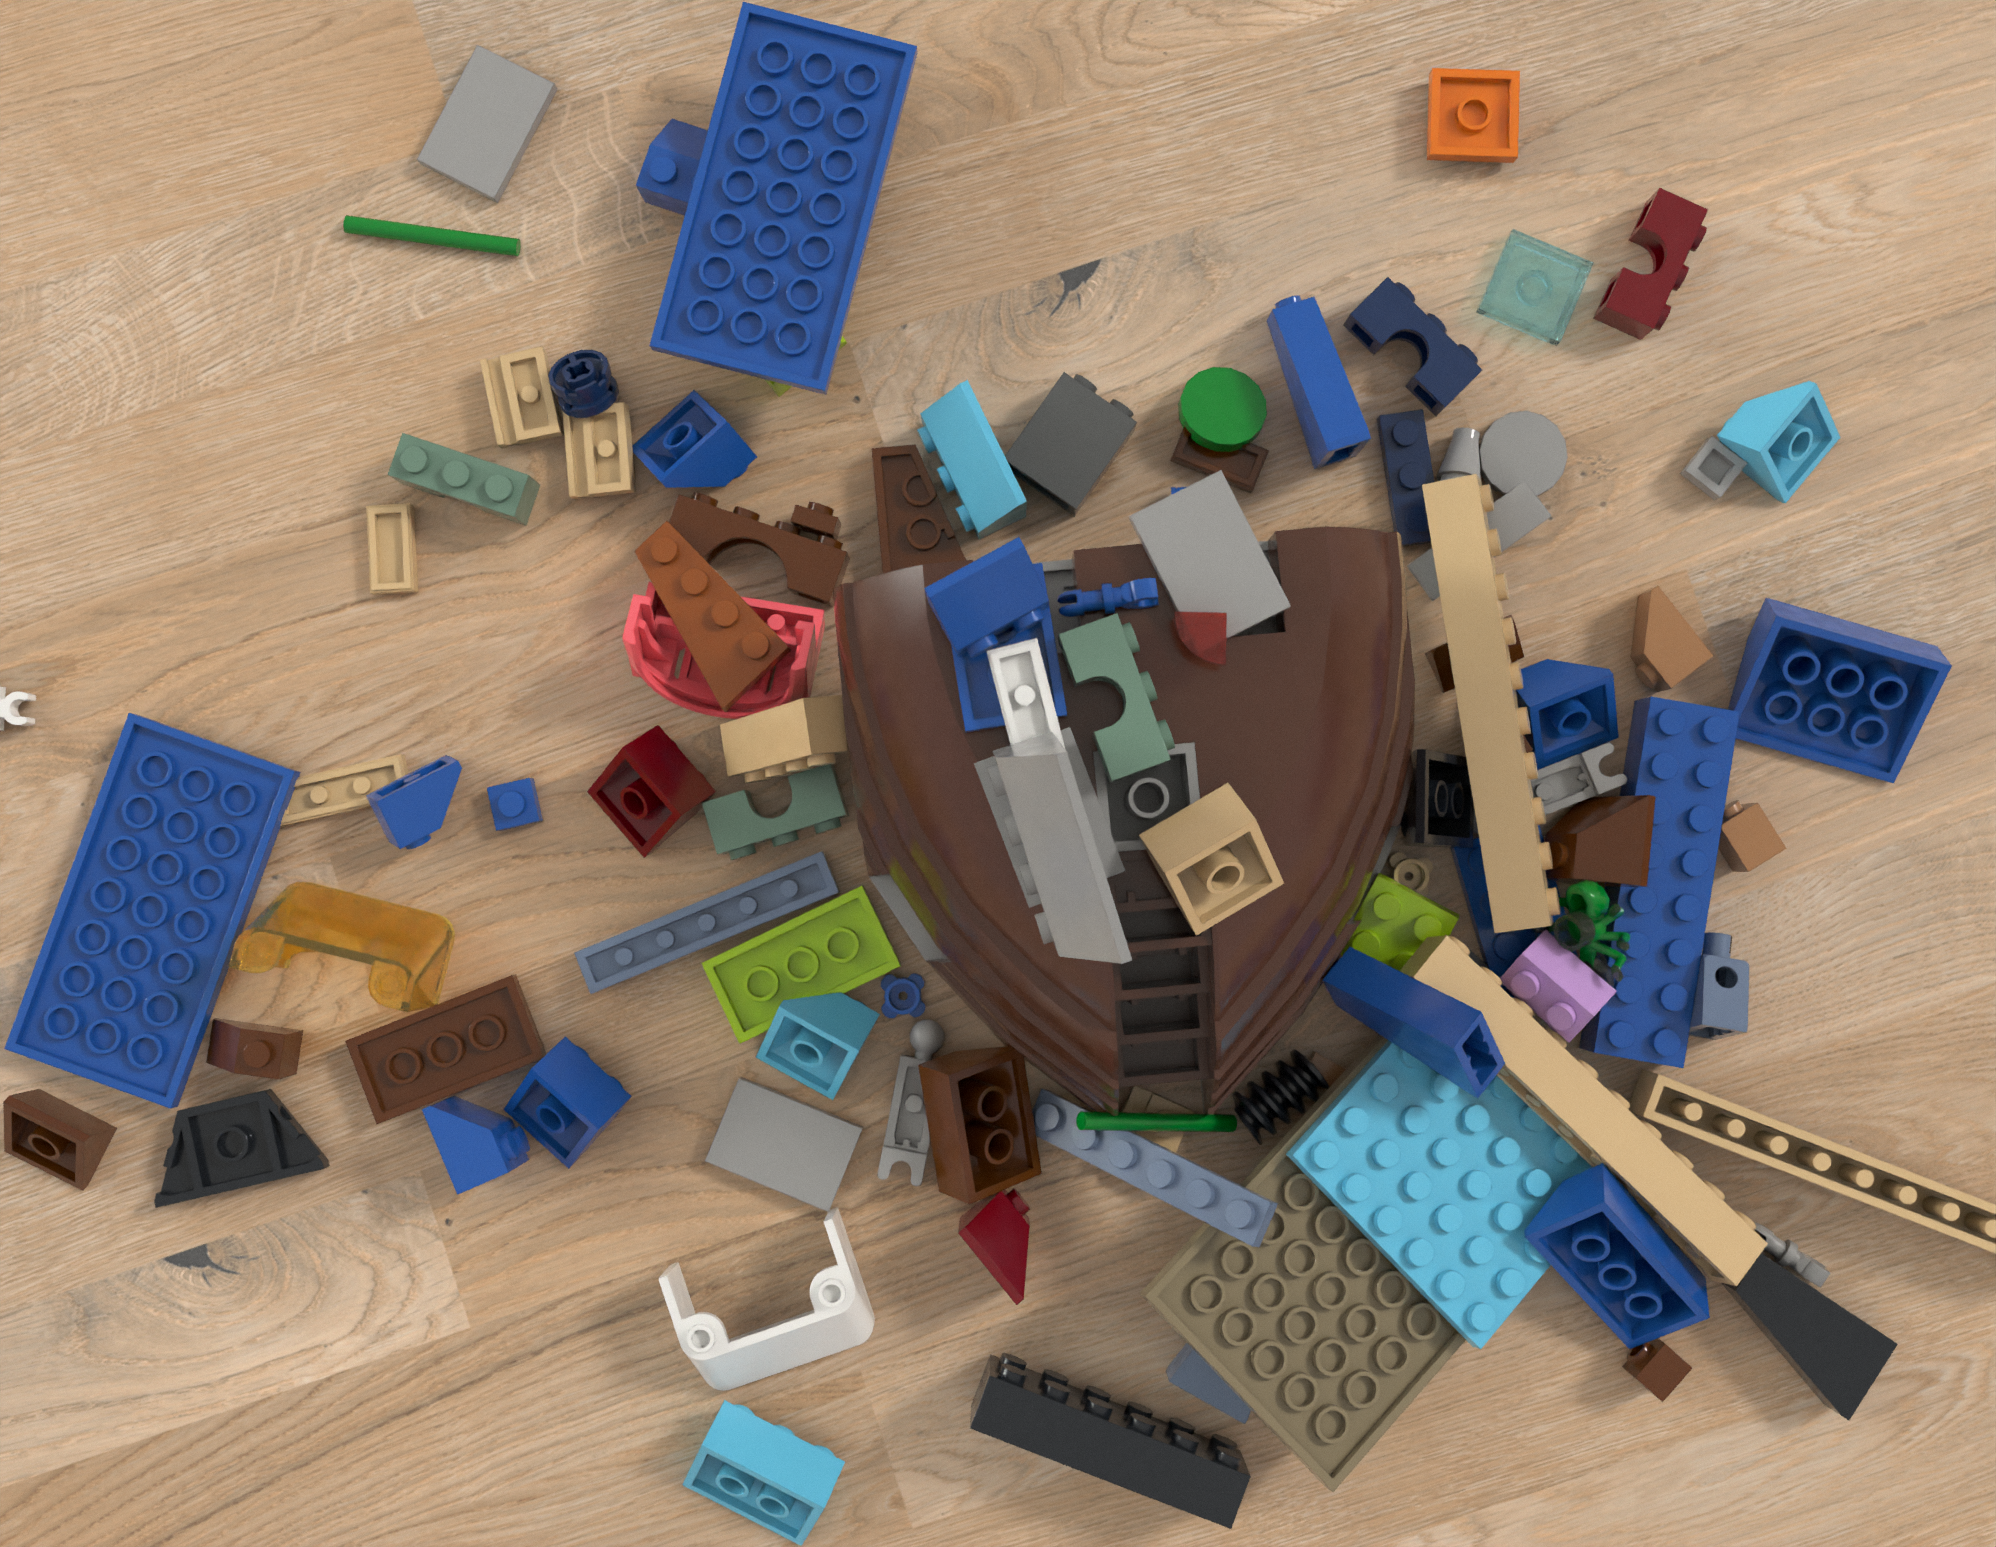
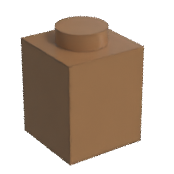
(1747, 837)

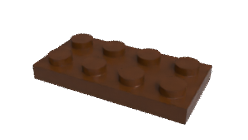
(446, 1049)

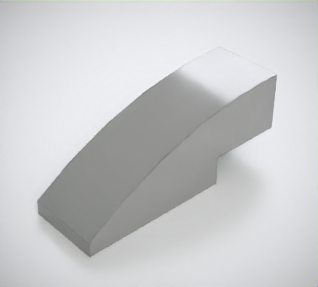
(1513, 517)

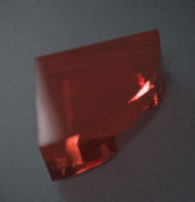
(1203, 634)

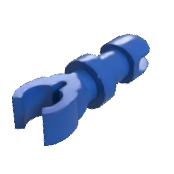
(1134, 594)

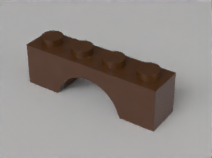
(810, 565)

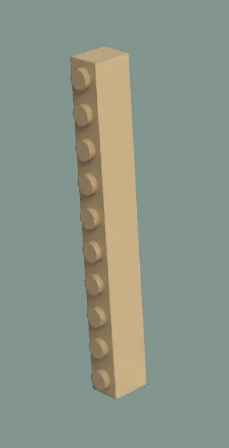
(1489, 705)
(1594, 1117)
(1815, 1159)

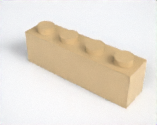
(785, 739)

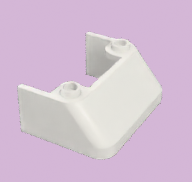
(838, 1322)

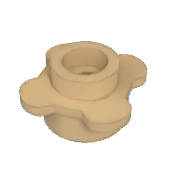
(1419, 868)

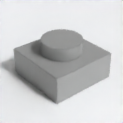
(1713, 468)

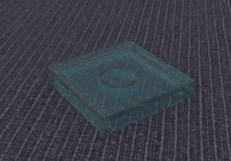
(1534, 287)

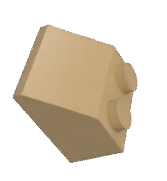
(1212, 858)

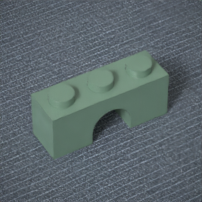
(464, 478)
(1104, 654)
(814, 803)

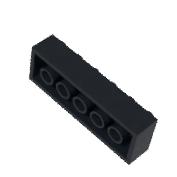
(1110, 1439)

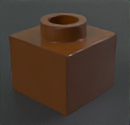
(1656, 1367)

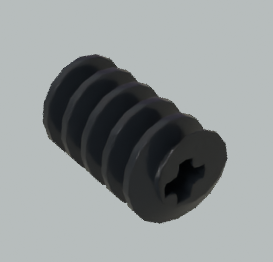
(1279, 1094)

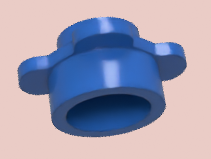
(893, 1004)

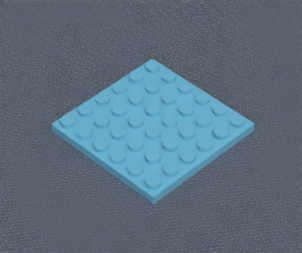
(1441, 1183)

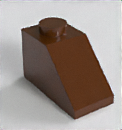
(254, 1049)

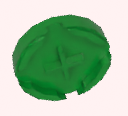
(1222, 409)

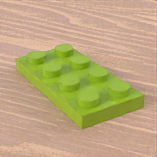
(805, 957)

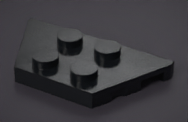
(235, 1147)

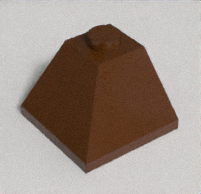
(1603, 842)

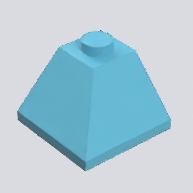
(1781, 437)
(817, 1039)

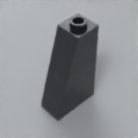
(1816, 1336)

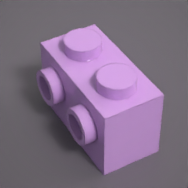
(1557, 986)

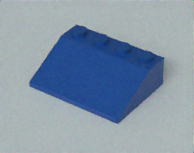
(1834, 689)

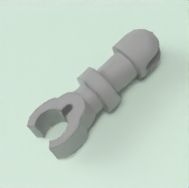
(1787, 1253)

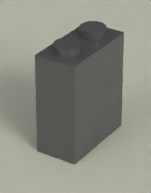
(1070, 442)

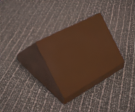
(55, 1136)

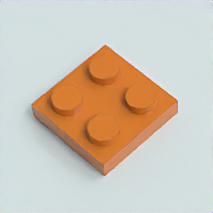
(1473, 115)

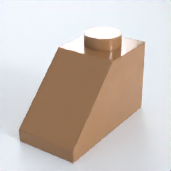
(1664, 642)

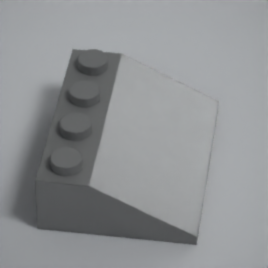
(1059, 850)

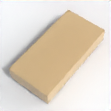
(392, 549)

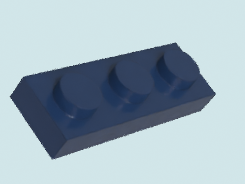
(1406, 470)

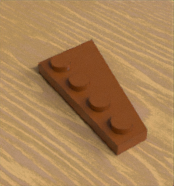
(716, 624)

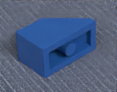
(416, 802)

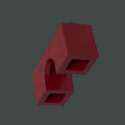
(1668, 231)

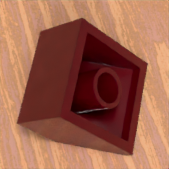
(650, 790)

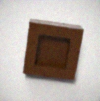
(816, 520)

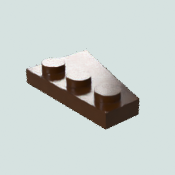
(909, 512)

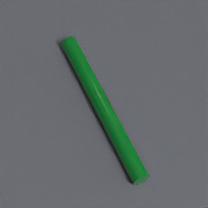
(432, 235)
(1156, 1122)

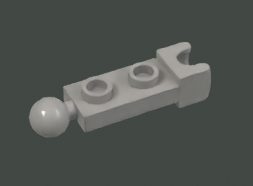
(1572, 780)
(907, 1127)

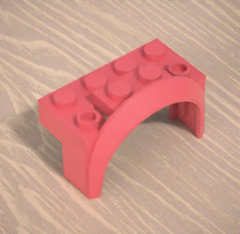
(655, 646)

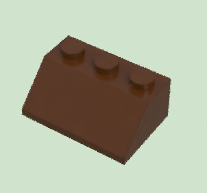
(979, 1121)

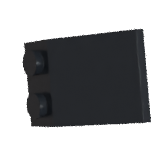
(1439, 802)

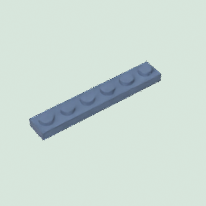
(706, 922)
(1156, 1171)

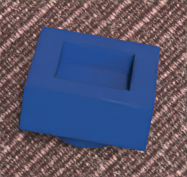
(514, 804)

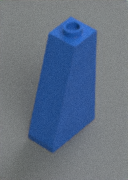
(1317, 382)
(1417, 1019)

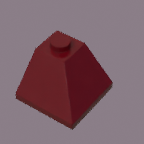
(999, 1237)

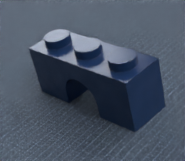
(1393, 316)

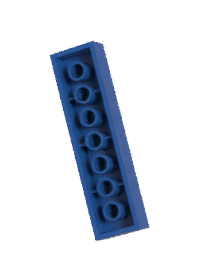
(1684, 761)

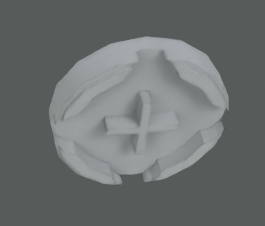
(1522, 449)

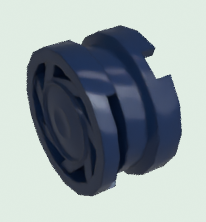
(583, 383)

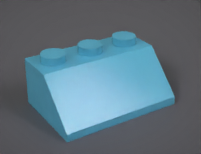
(972, 462)
(764, 1472)

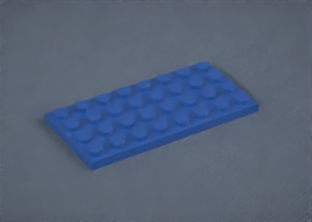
(784, 198)
(152, 910)

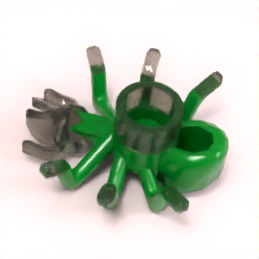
(1587, 925)

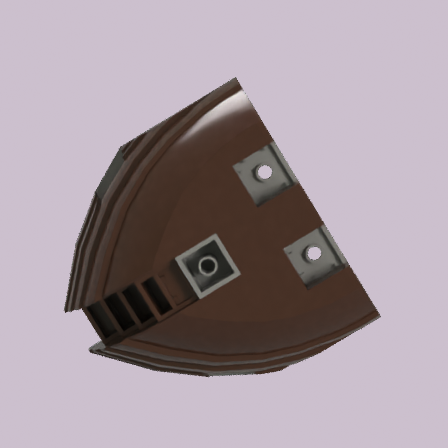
(1299, 722)

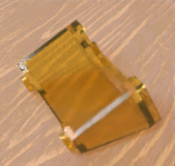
(401, 943)

